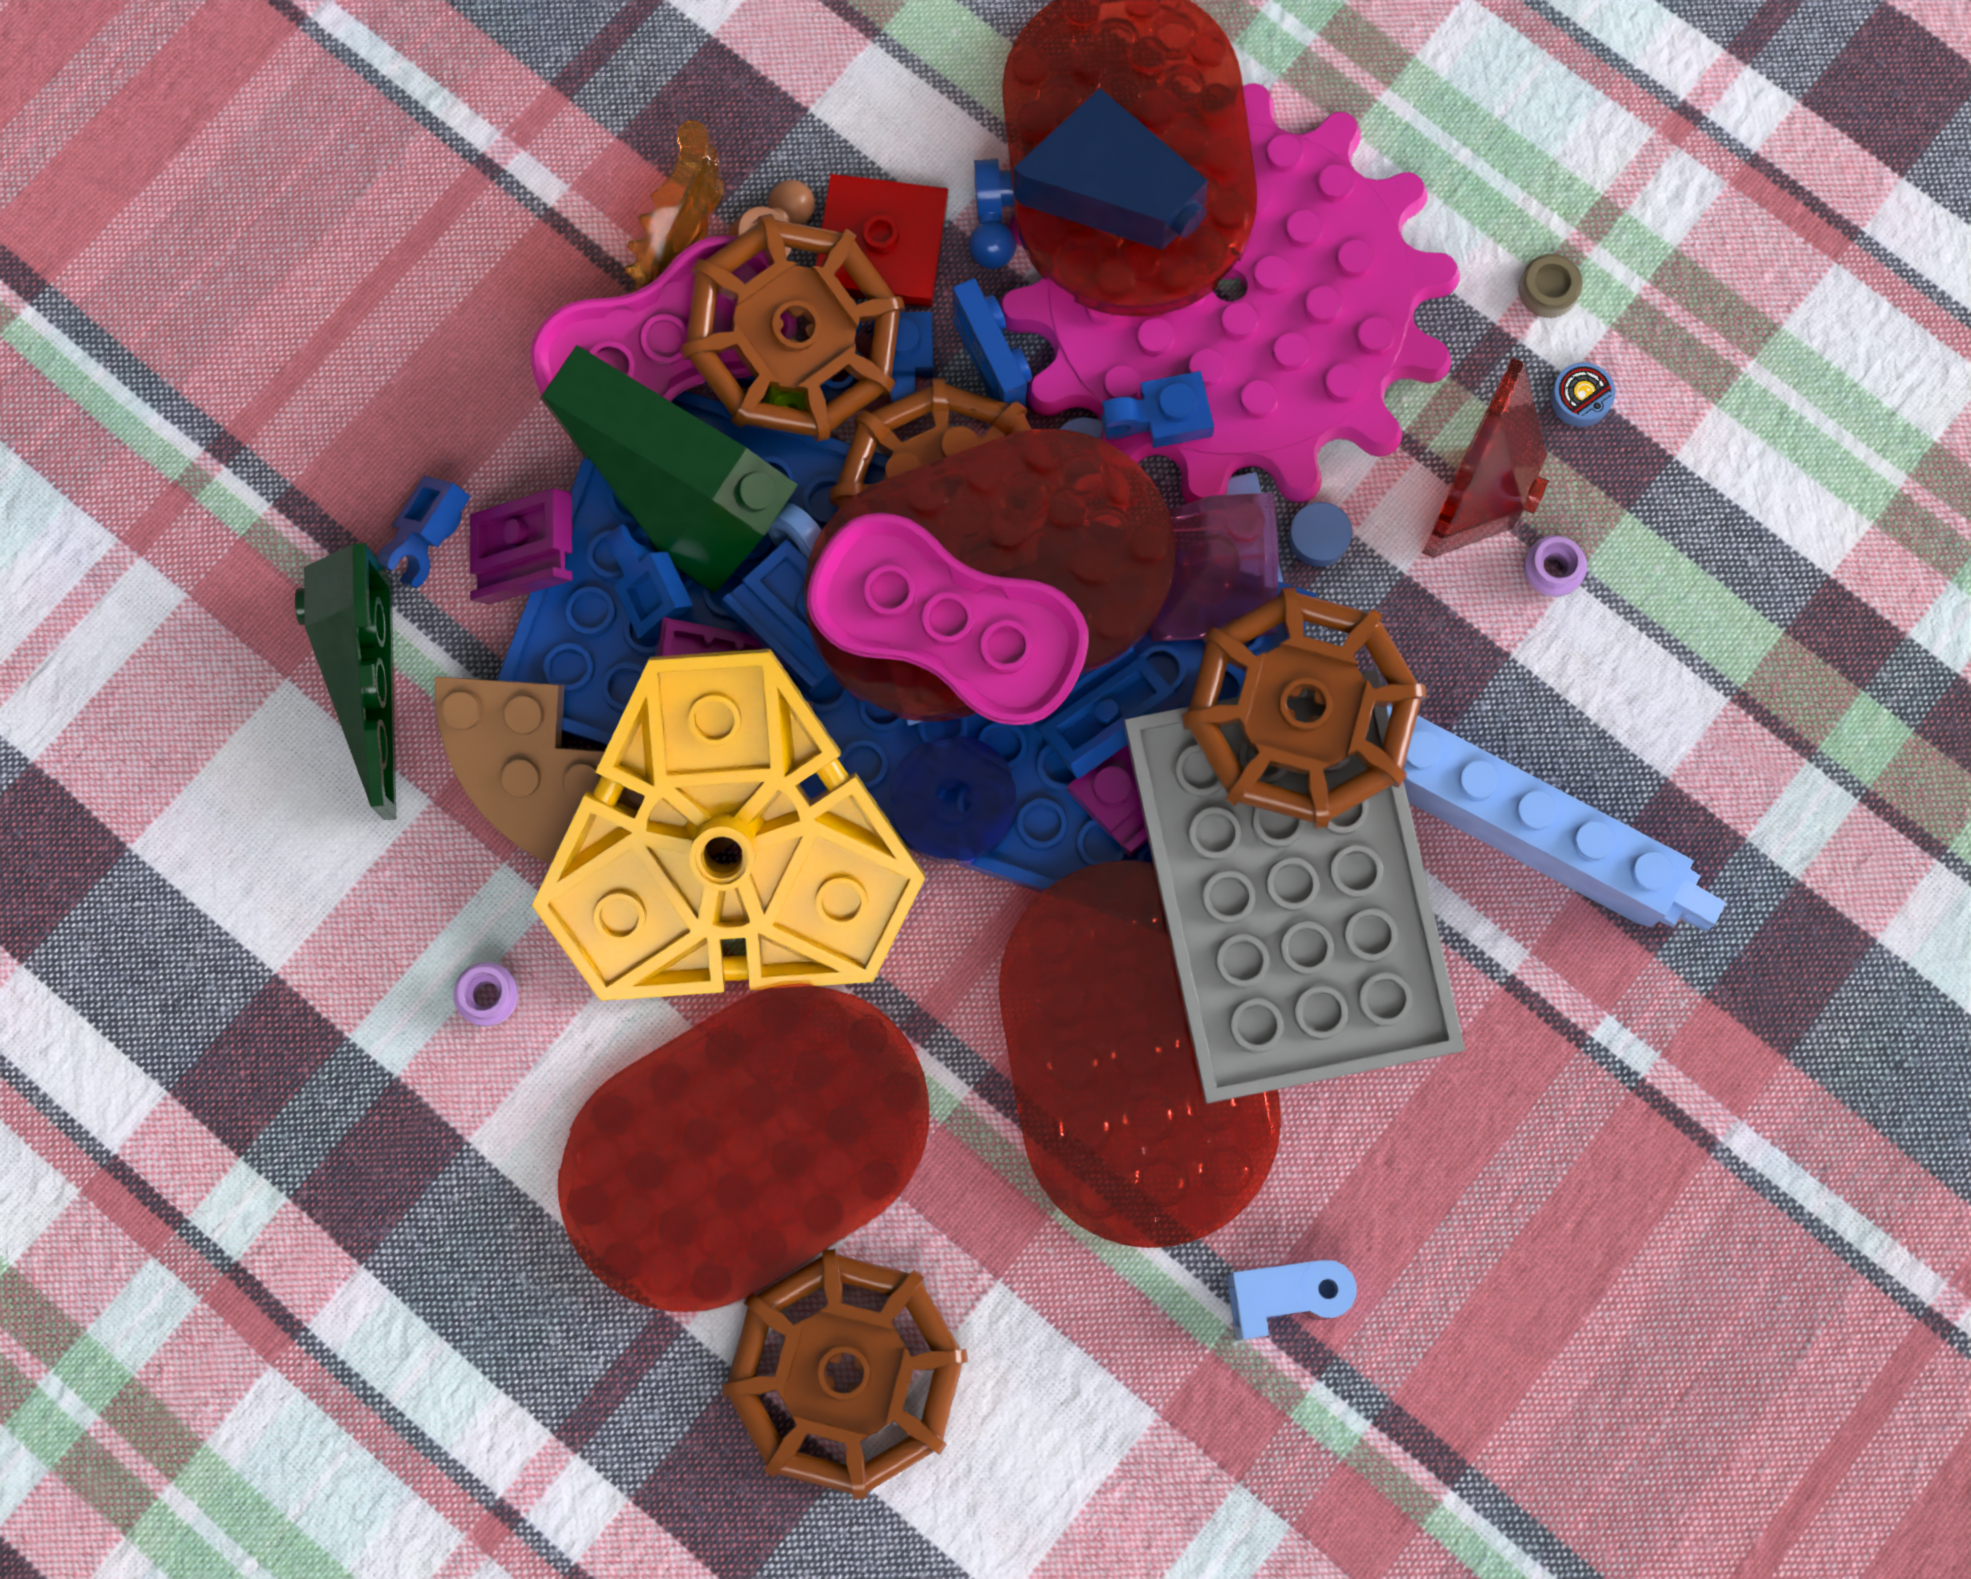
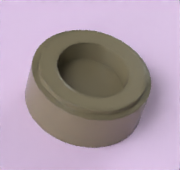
(1550, 285)

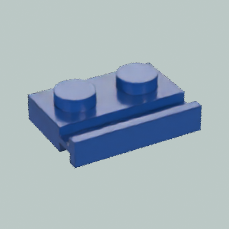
(979, 327)
(773, 612)
(1092, 717)

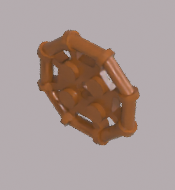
(783, 361)
(934, 444)
(1320, 741)
(864, 1406)

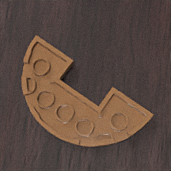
(512, 762)

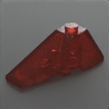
(1497, 470)

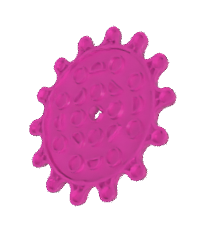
(1302, 348)

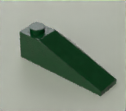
(673, 472)
(351, 633)

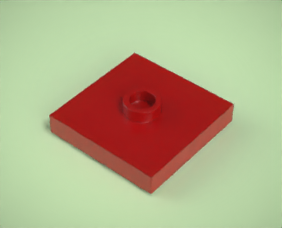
(895, 228)

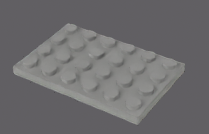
(1288, 939)

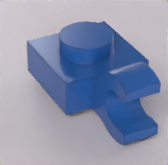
(912, 352)
(1169, 409)
(425, 520)
(649, 583)

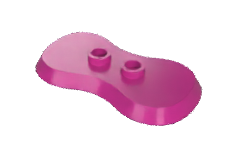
(646, 327)
(993, 639)

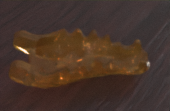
(680, 206)

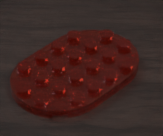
(1185, 86)
(1030, 509)
(1112, 1070)
(743, 1148)

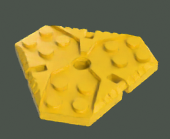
(723, 755)

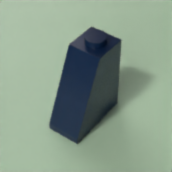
(1112, 177)

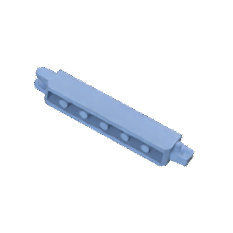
(1553, 831)

